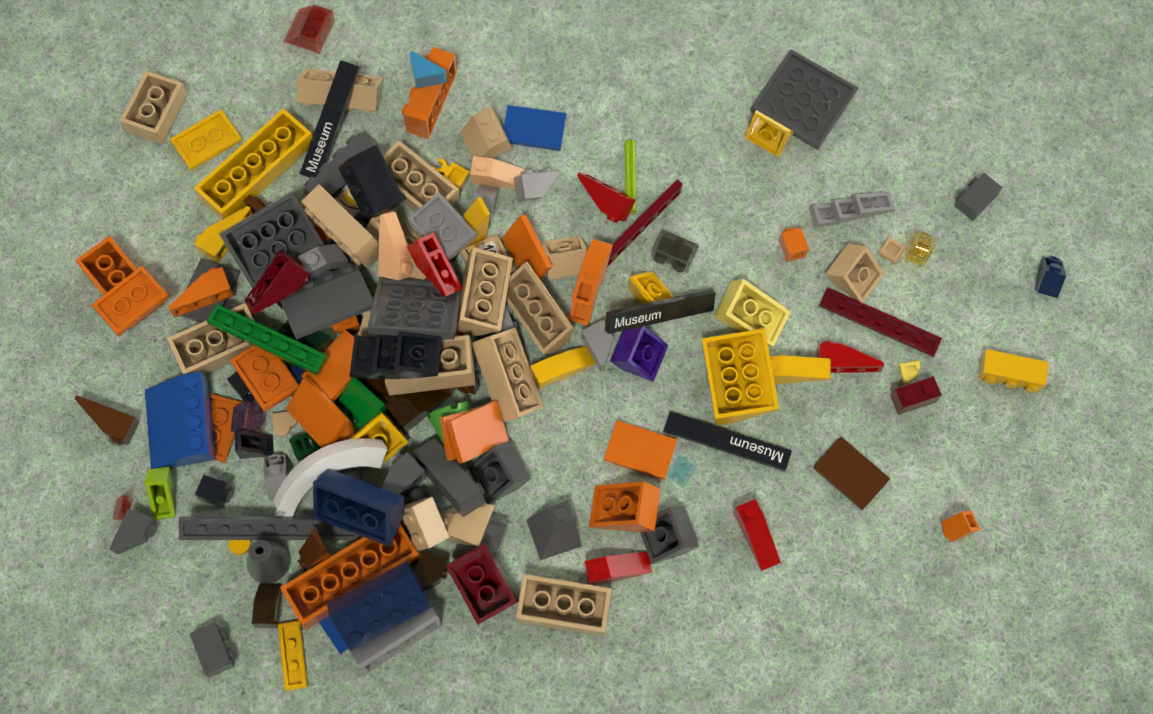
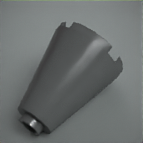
(267, 561)

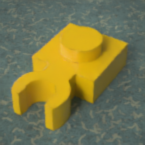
(454, 173)

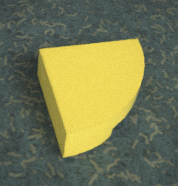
(909, 371)

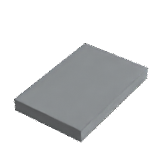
(446, 223)

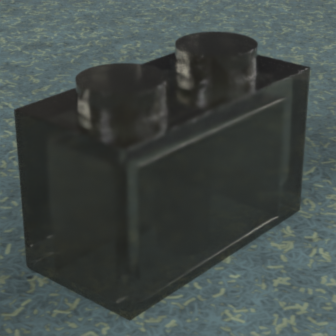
(674, 251)

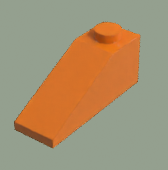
(204, 291)

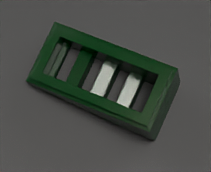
(300, 455)

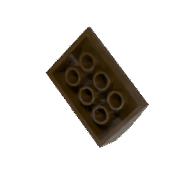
(406, 408)

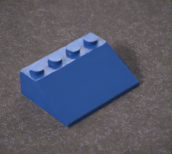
(180, 422)

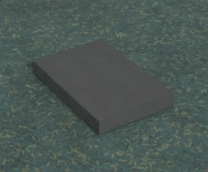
(202, 314)

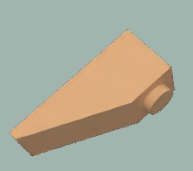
(493, 172)
(394, 257)

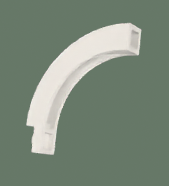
(333, 457)

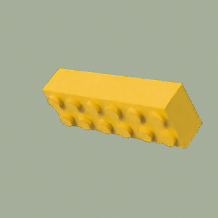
(254, 165)

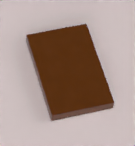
(851, 473)

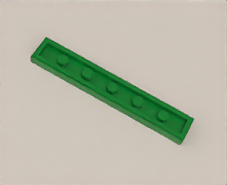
(267, 339)

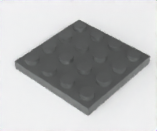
(805, 98)
(413, 308)

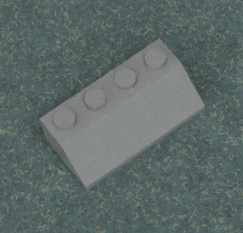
(394, 641)

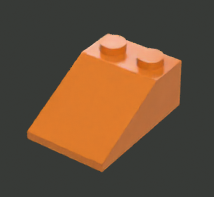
(625, 507)

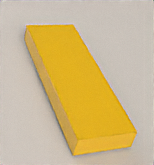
(292, 655)

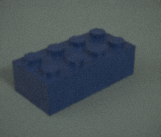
(378, 605)

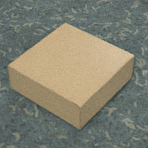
(891, 250)

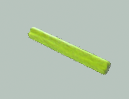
(630, 171)

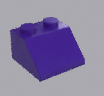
(639, 353)

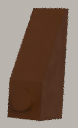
(115, 424)
(313, 552)

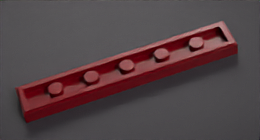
(645, 220)
(880, 322)

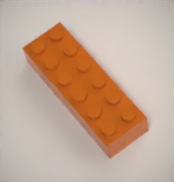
(343, 573)

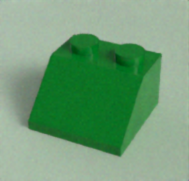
(360, 403)

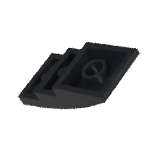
(396, 357)

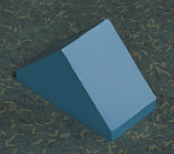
(426, 72)

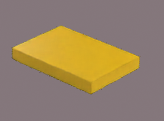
(206, 140)

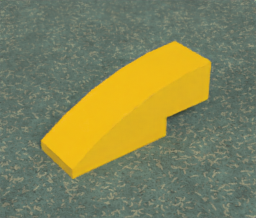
(561, 366)

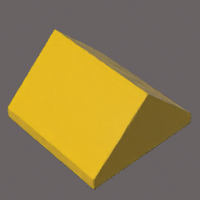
(768, 133)
(648, 288)
(383, 429)

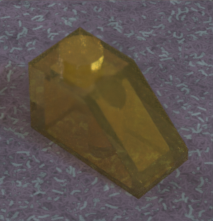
(920, 248)

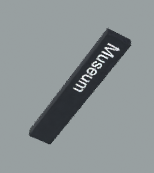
(330, 118)
(659, 311)
(727, 441)

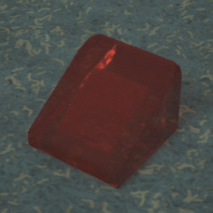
(121, 507)

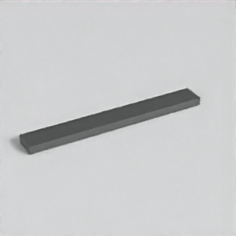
(258, 528)

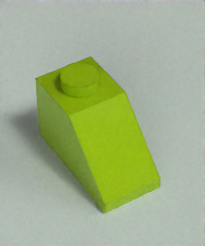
(160, 492)

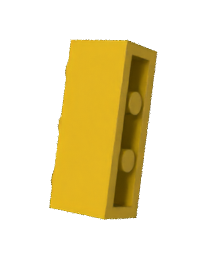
(1013, 370)

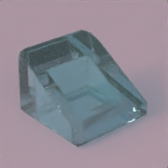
(681, 471)

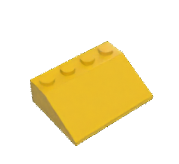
(740, 376)

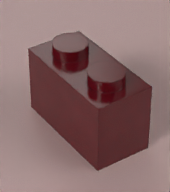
(915, 395)

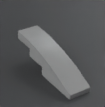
(852, 209)

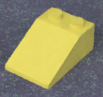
(751, 309)

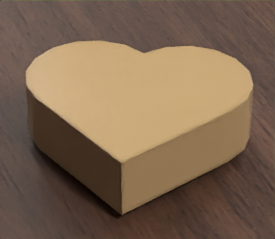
(283, 423)

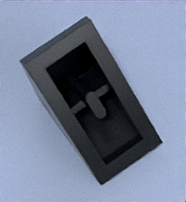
(253, 444)

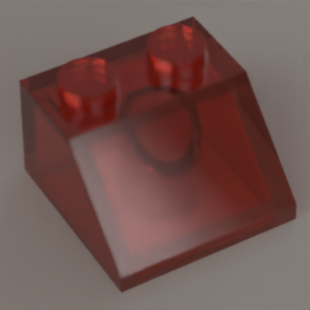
(310, 28)

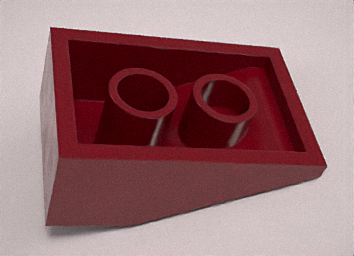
(278, 281)
(482, 584)

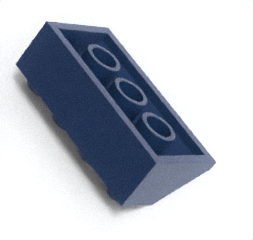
(357, 506)

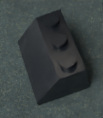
(371, 183)

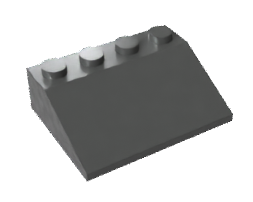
(263, 233)
(327, 300)

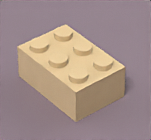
(153, 107)

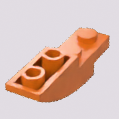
(589, 281)

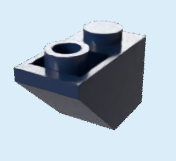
(1051, 276)

